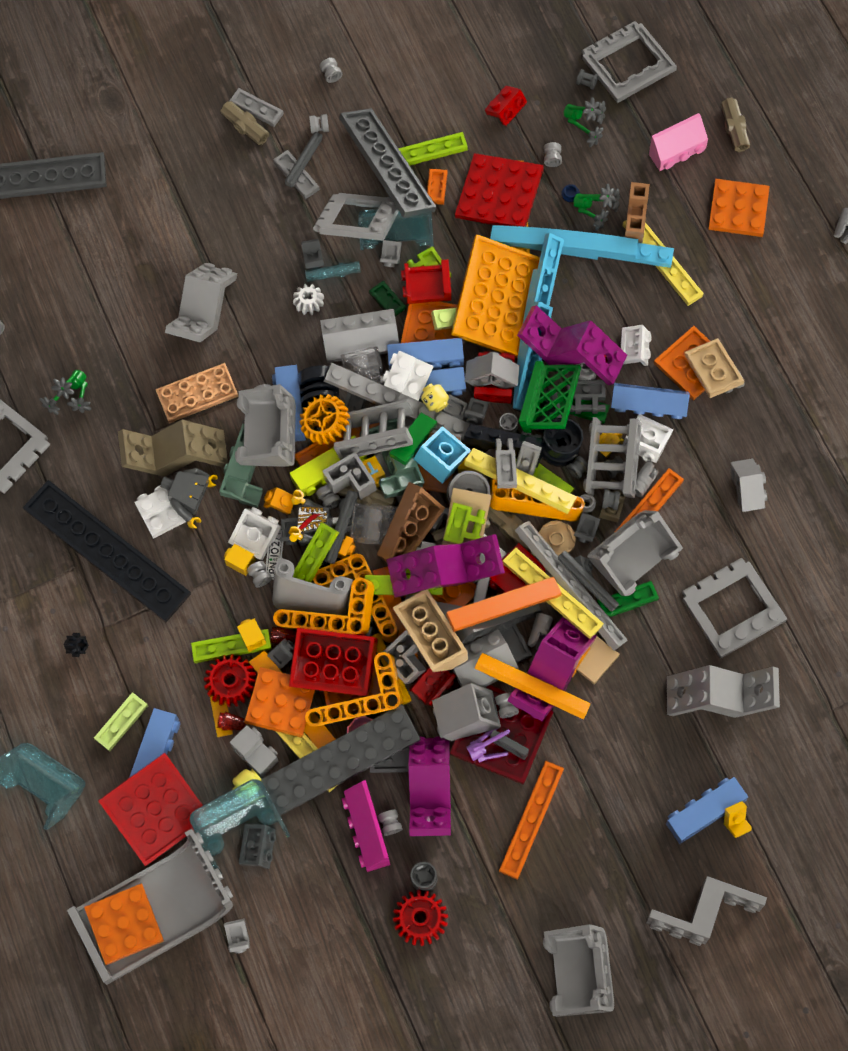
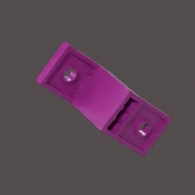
(572, 344)
(445, 565)
(553, 664)
(430, 787)

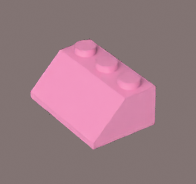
(678, 142)

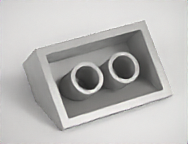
(491, 645)

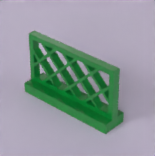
(534, 397)

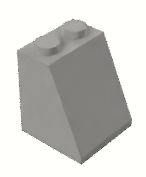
(466, 712)

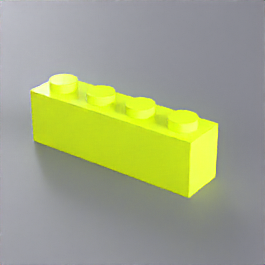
(310, 475)

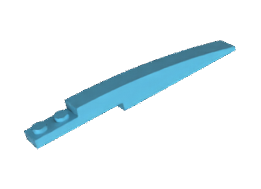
(585, 244)
(540, 295)

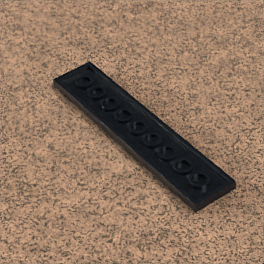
(107, 551)

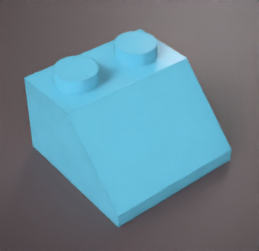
(442, 454)

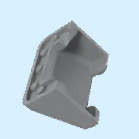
(267, 427)
(634, 550)
(305, 596)
(580, 970)

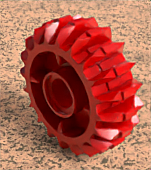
(221, 672)
(423, 930)

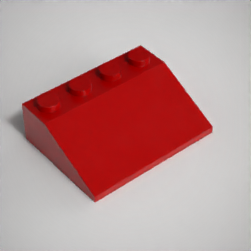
(333, 661)

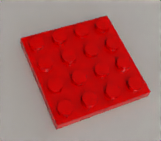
(499, 191)
(152, 808)

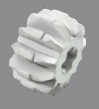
(308, 299)

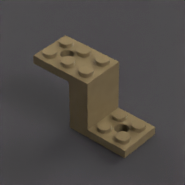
(172, 448)

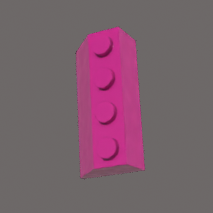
(366, 826)

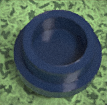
(569, 192)

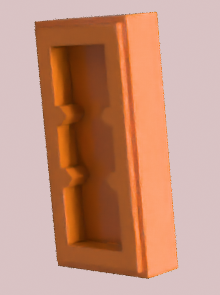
(437, 185)

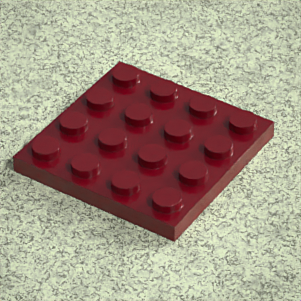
(523, 730)

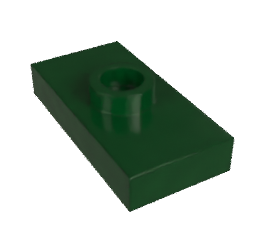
(387, 298)

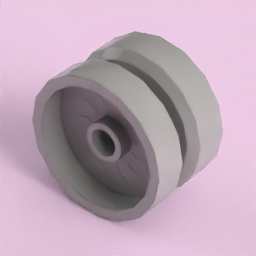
(468, 480)

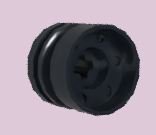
(312, 384)
(569, 438)

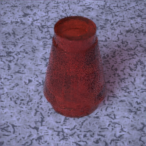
(280, 633)
(229, 721)

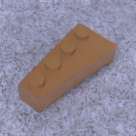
(411, 522)

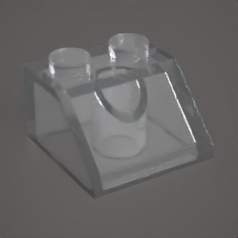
(365, 363)

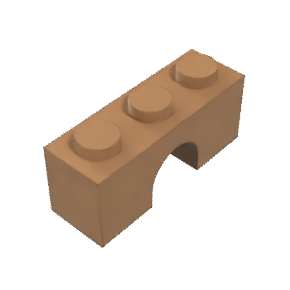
(637, 211)

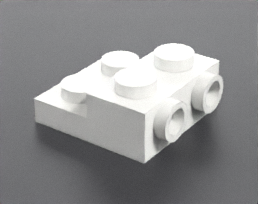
(407, 375)
(653, 439)
(158, 512)
(255, 532)

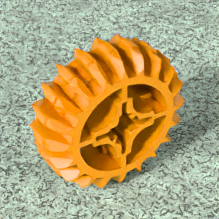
(330, 423)

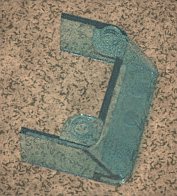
(403, 229)
(42, 778)
(232, 810)

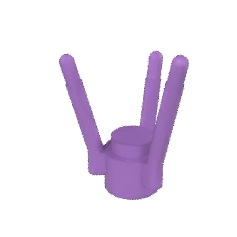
(477, 748)

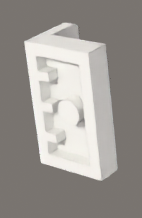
(636, 344)

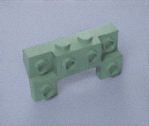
(400, 474)
(238, 478)

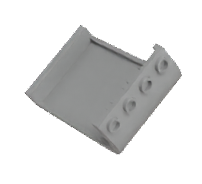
(183, 897)

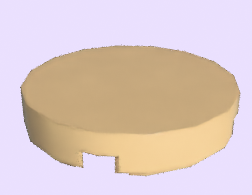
(558, 536)

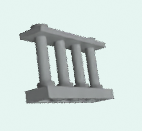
(380, 441)
(629, 467)

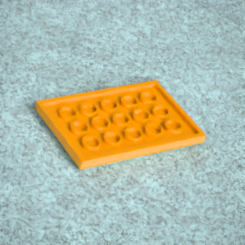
(494, 295)

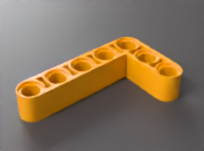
(517, 502)
(351, 572)
(331, 620)
(363, 703)

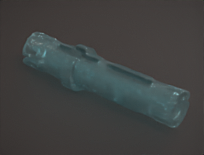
(333, 271)

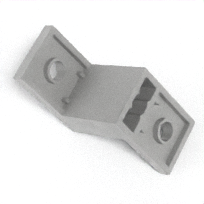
(201, 302)
(723, 691)
(706, 911)

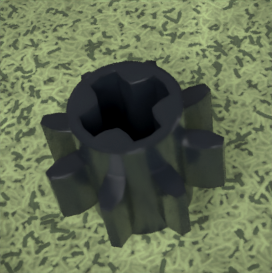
(76, 644)

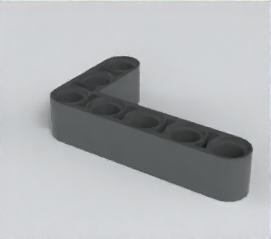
(468, 634)

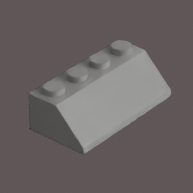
(358, 333)

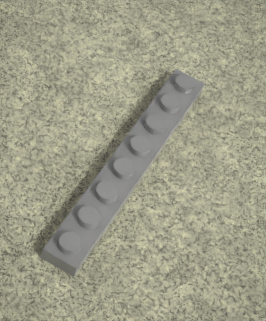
(382, 395)
(569, 582)

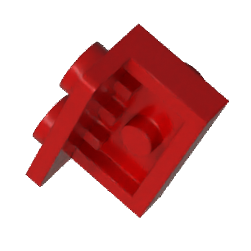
(506, 104)
(431, 685)

